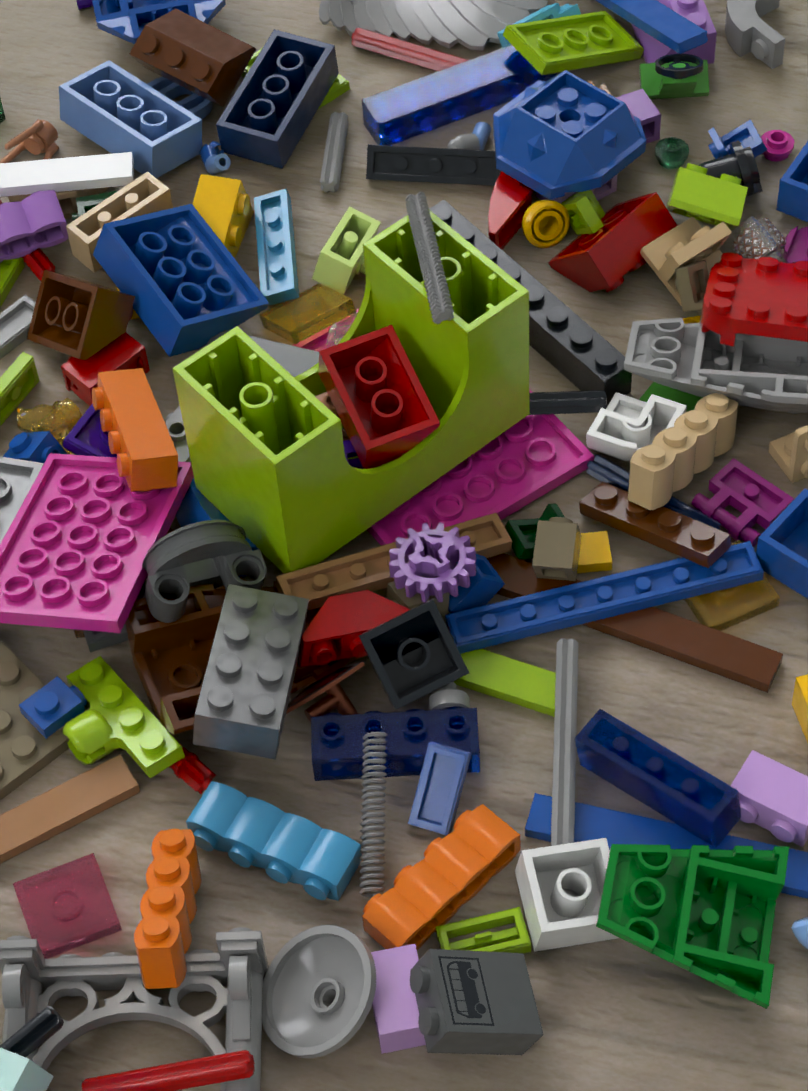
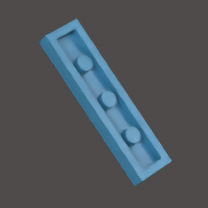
(276, 247)

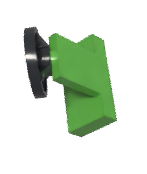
(675, 77)

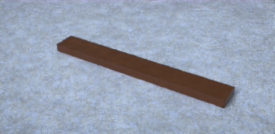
(659, 631)

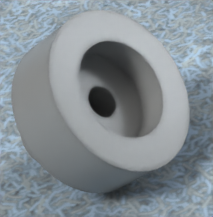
(448, 697)

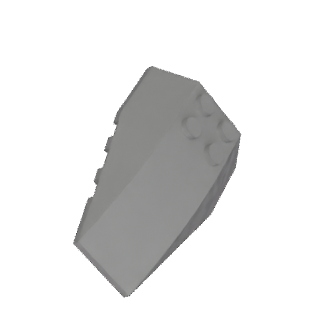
(753, 372)

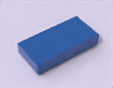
(439, 788)

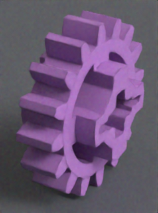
(432, 562)

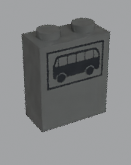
(475, 1002)

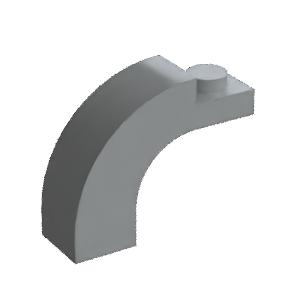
(749, 33)

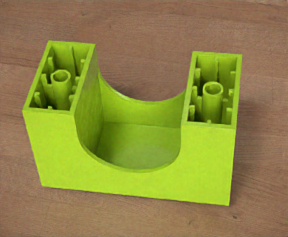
(277, 453)

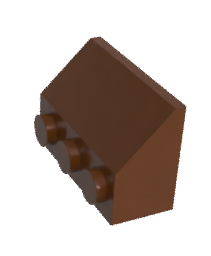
(193, 55)
(78, 315)

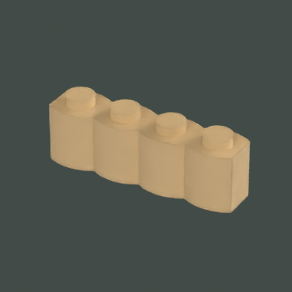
(682, 451)

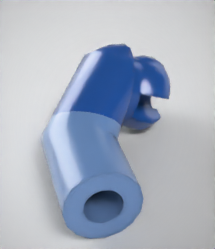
(214, 159)

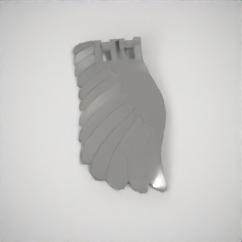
(445, 21)

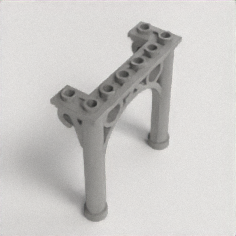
(238, 965)

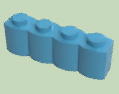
(274, 840)

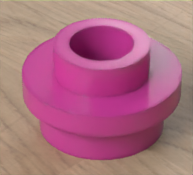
(778, 145)

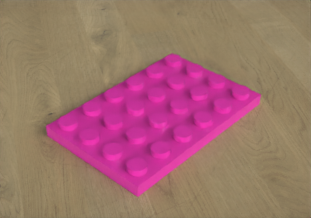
(82, 544)

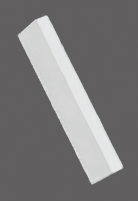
(66, 174)

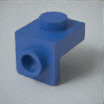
(745, 133)
(33, 446)
(53, 706)

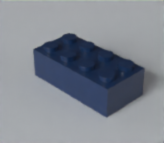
(277, 98)

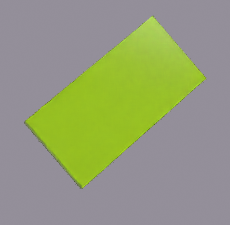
(573, 42)

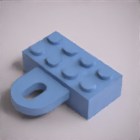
(135, 116)

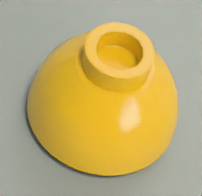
(545, 223)

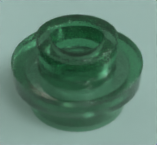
(671, 152)

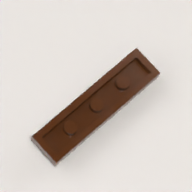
(658, 527)

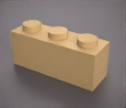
(137, 198)

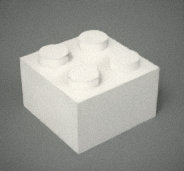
(563, 893)

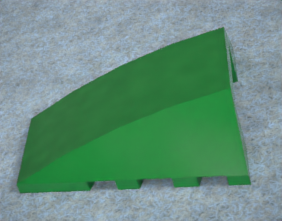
(698, 909)

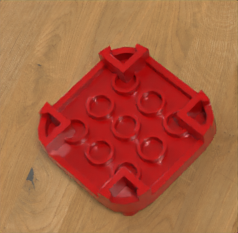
(756, 299)

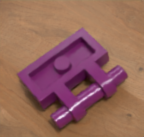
(748, 493)

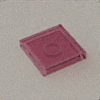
(67, 906)

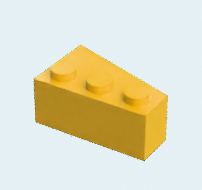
(224, 208)

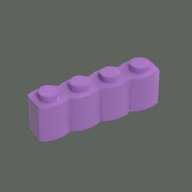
(31, 225)

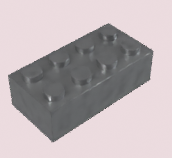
(250, 672)

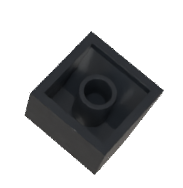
(413, 654)

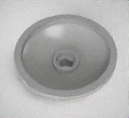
(302, 986)

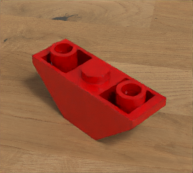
(340, 621)

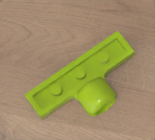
(117, 721)

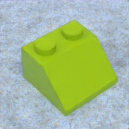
(707, 197)

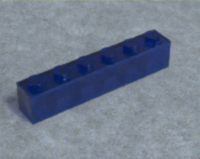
(448, 95)

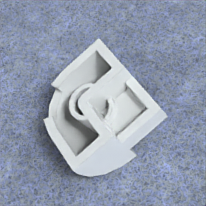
(631, 424)

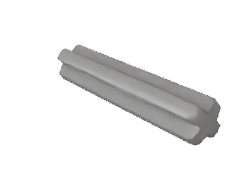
(334, 152)

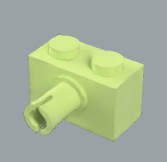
(343, 252)

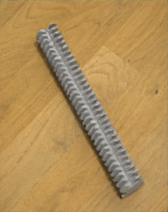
(429, 258)

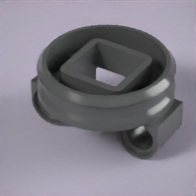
(198, 555)

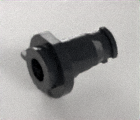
(740, 164)

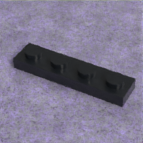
(431, 165)

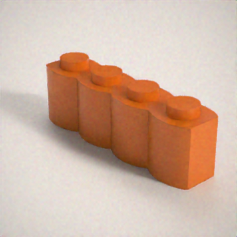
(443, 881)
(168, 909)

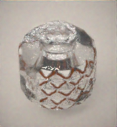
(759, 239)

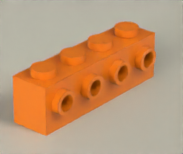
(135, 430)

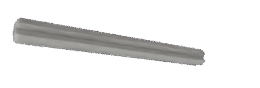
(564, 743)

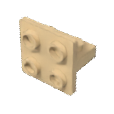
(682, 246)

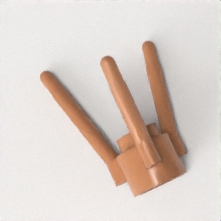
(36, 139)

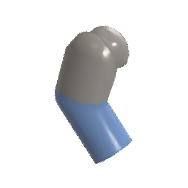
(473, 141)

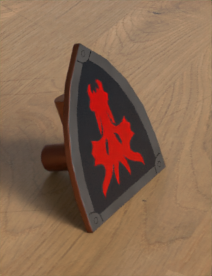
(335, 698)

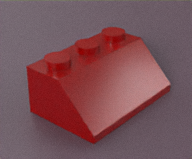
(605, 256)
(377, 396)

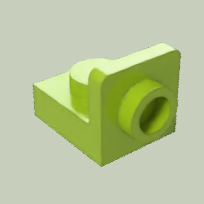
(584, 212)

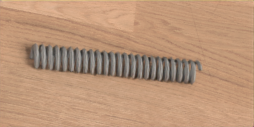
(378, 740)

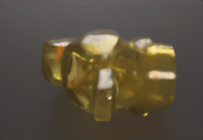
(57, 419)

